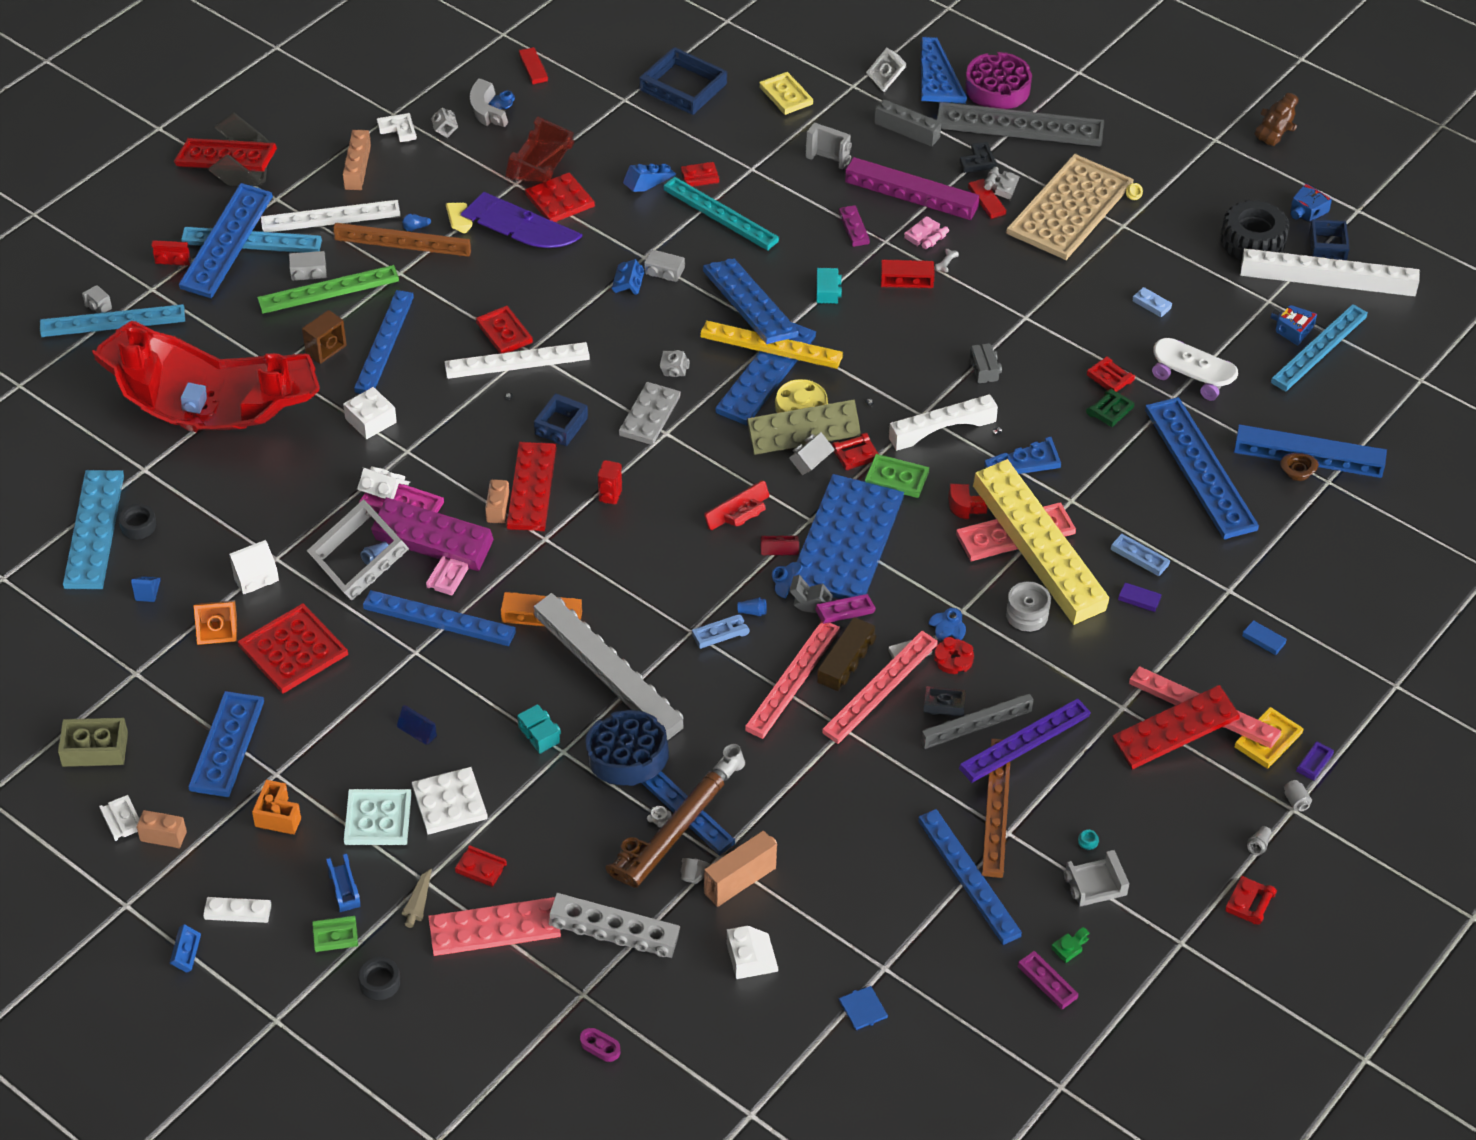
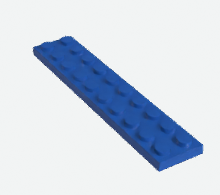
(1201, 468)

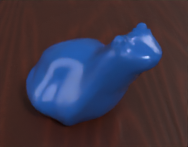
(414, 222)

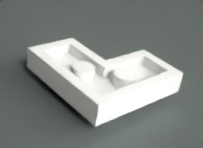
(399, 123)

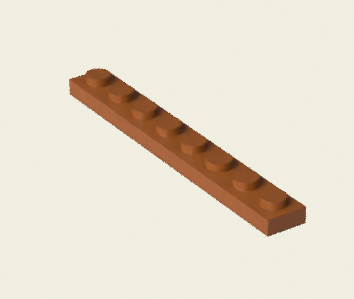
(402, 239)
(996, 820)

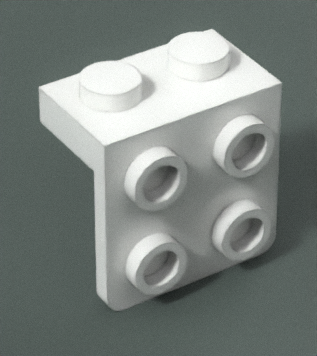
(380, 482)

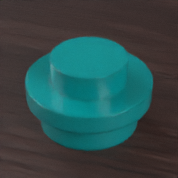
(1088, 839)

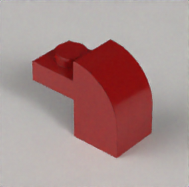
(963, 504)

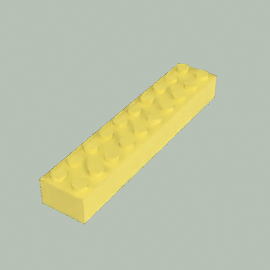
(1041, 542)

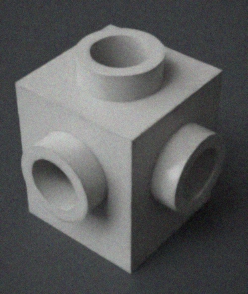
(444, 122)
(674, 363)

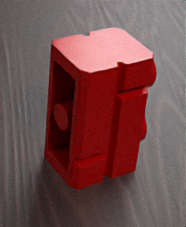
(609, 482)

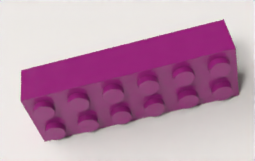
(434, 533)

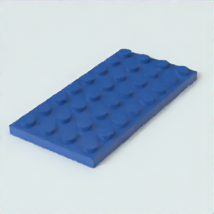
(848, 536)

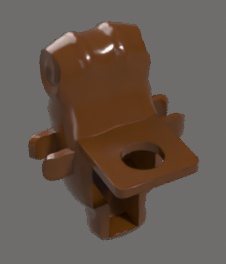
(1277, 120)

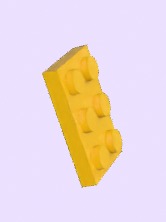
(1264, 755)

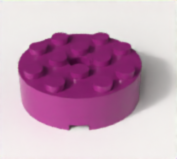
(998, 80)

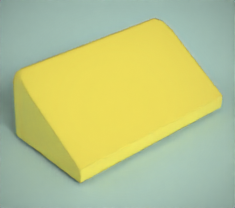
(457, 221)

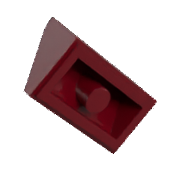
(779, 545)

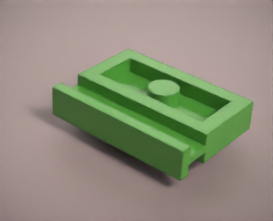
(335, 933)

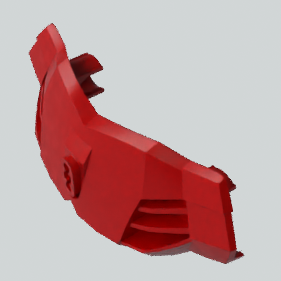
(239, 391)

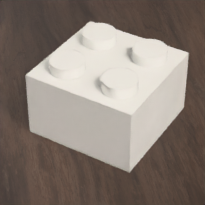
(369, 412)

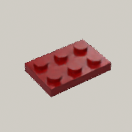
(504, 330)

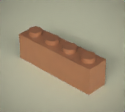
(356, 160)

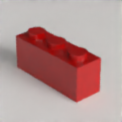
(907, 273)

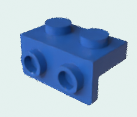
(628, 276)

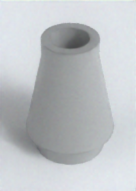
(1259, 841)

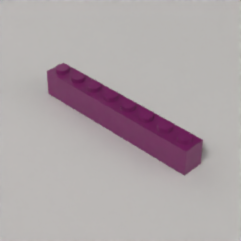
(912, 188)

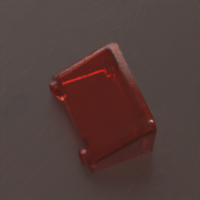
(540, 152)

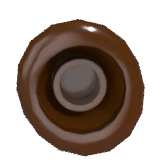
(1299, 466)

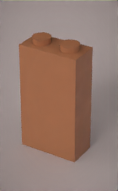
(740, 868)

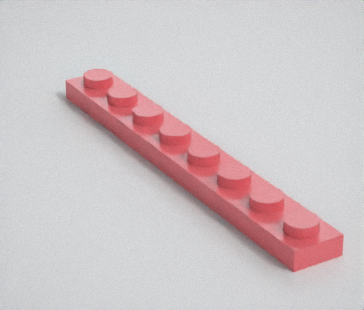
(792, 679)
(879, 687)
(1176, 694)

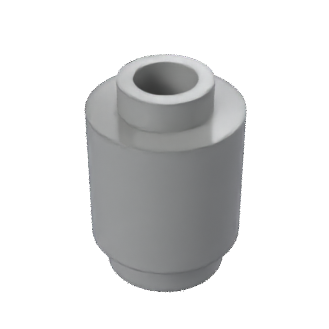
(1297, 795)

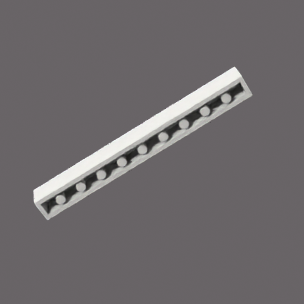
(1329, 272)

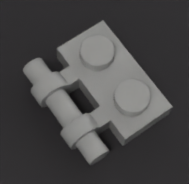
(1005, 182)

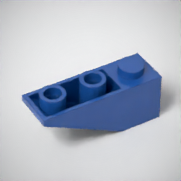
(645, 177)

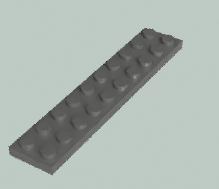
(1020, 124)

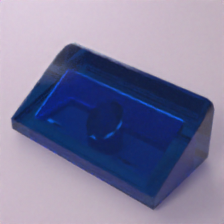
(416, 725)

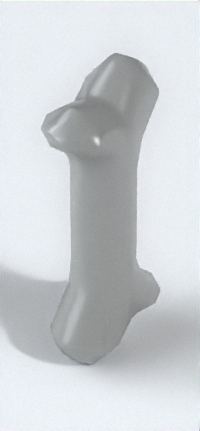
(949, 256)

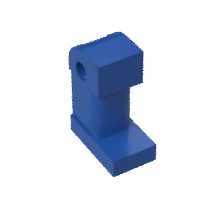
(345, 888)

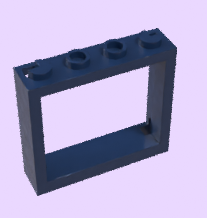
(674, 97)

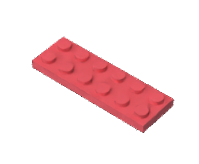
(991, 538)
(492, 926)

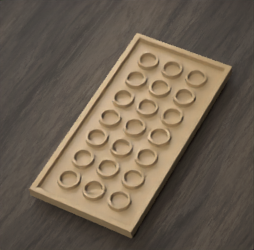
(1069, 206)

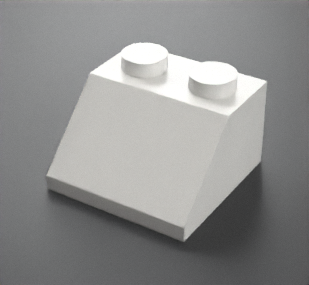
(253, 567)
(750, 952)

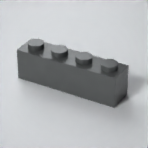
(907, 122)

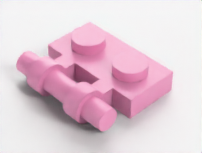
(922, 233)

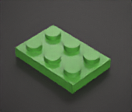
(897, 475)

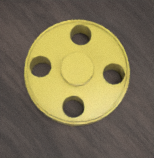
(799, 395)

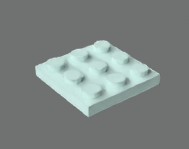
(377, 817)

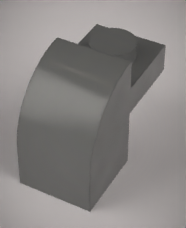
(808, 597)

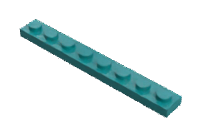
(721, 213)

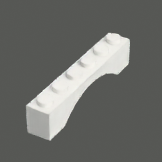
(911, 430)

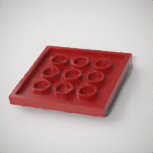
(292, 648)

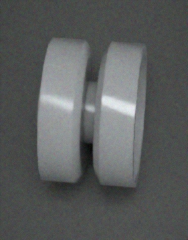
(1028, 606)

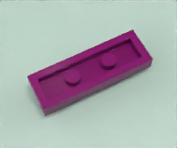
(854, 225)
(845, 608)
(1048, 980)

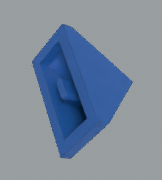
(145, 588)

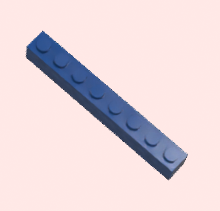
(1328, 453)

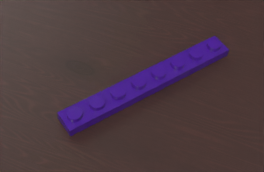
(1024, 740)

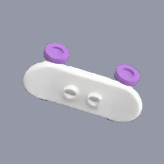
(1193, 363)

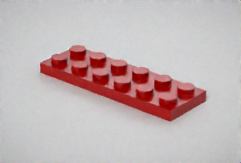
(206, 152)
(531, 486)
(1176, 727)

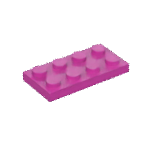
(407, 495)

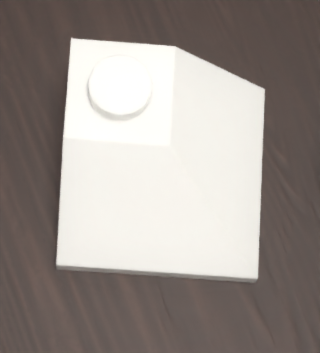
(886, 69)

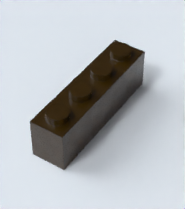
(846, 654)

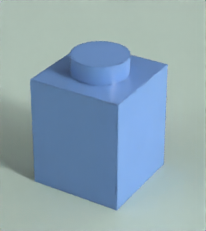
(193, 398)

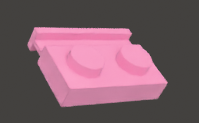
(447, 575)

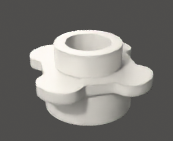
(656, 812)

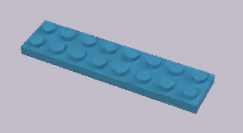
(93, 529)

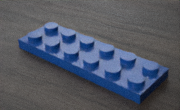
(226, 744)

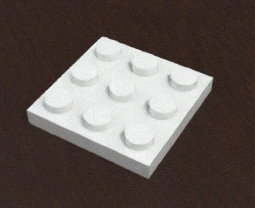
(449, 800)

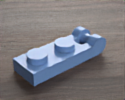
(720, 631)

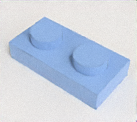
(1152, 302)

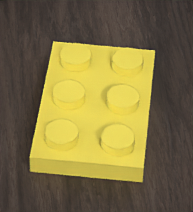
(786, 93)

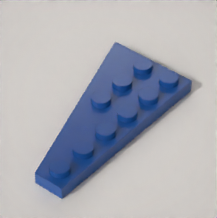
(937, 75)

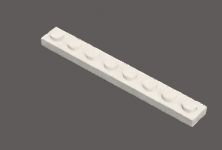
(330, 216)
(516, 360)

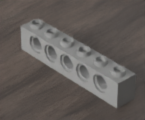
(624, 921)

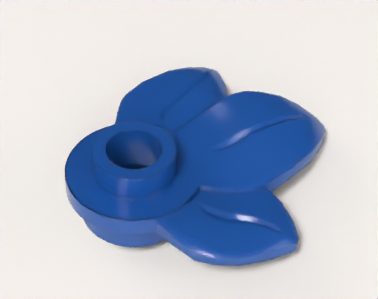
(503, 101)
(783, 577)
(946, 626)

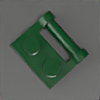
(1113, 411)

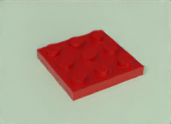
(559, 197)

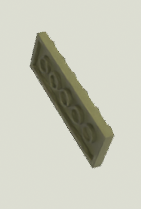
(792, 427)

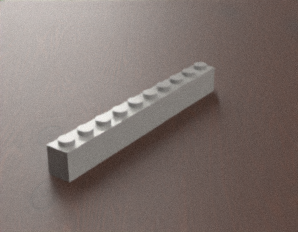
(605, 663)

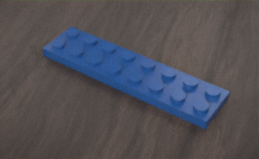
(225, 240)
(750, 301)
(759, 382)

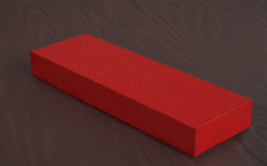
(533, 65)
(987, 199)

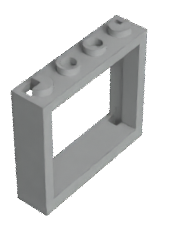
(343, 530)

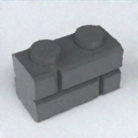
(985, 363)

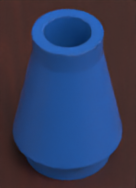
(753, 607)

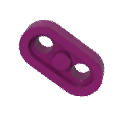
(601, 1044)

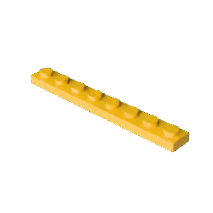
(785, 348)

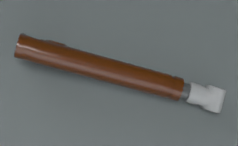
(640, 858)

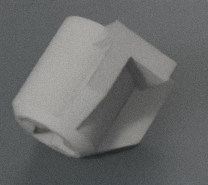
(693, 870)

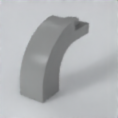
(480, 96)

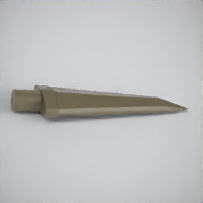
(415, 906)

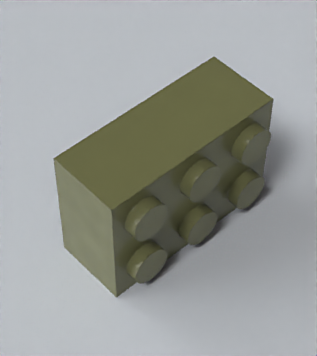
(93, 742)

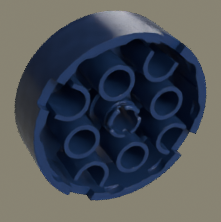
(627, 748)

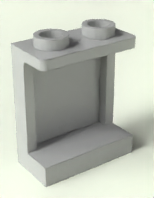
(829, 144)
(1097, 880)

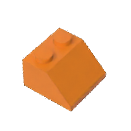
(215, 622)

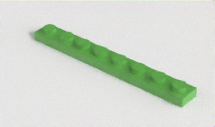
(328, 289)

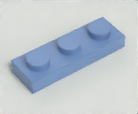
(1140, 554)

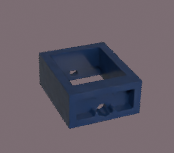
(1329, 250)
(564, 406)

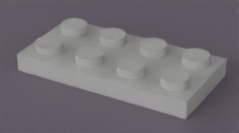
(649, 413)

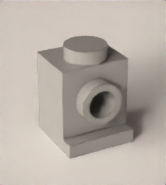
(97, 300)

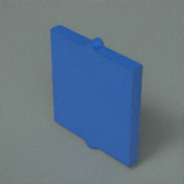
(863, 1008)

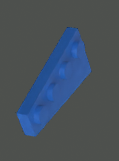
(1030, 459)

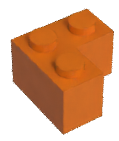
(274, 811)

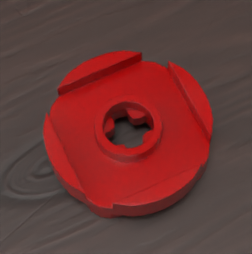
(954, 646)

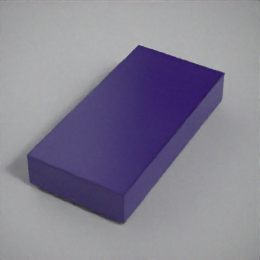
(1139, 597)
(1315, 761)

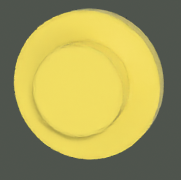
(1134, 191)

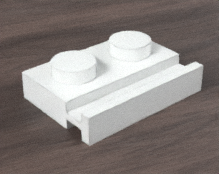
(120, 817)

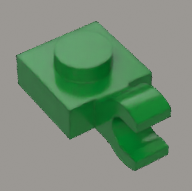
(1069, 946)

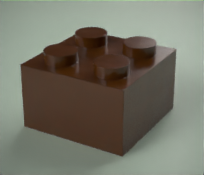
(324, 336)

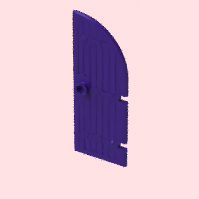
(523, 224)

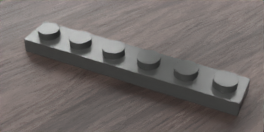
(976, 721)

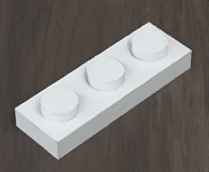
(237, 909)

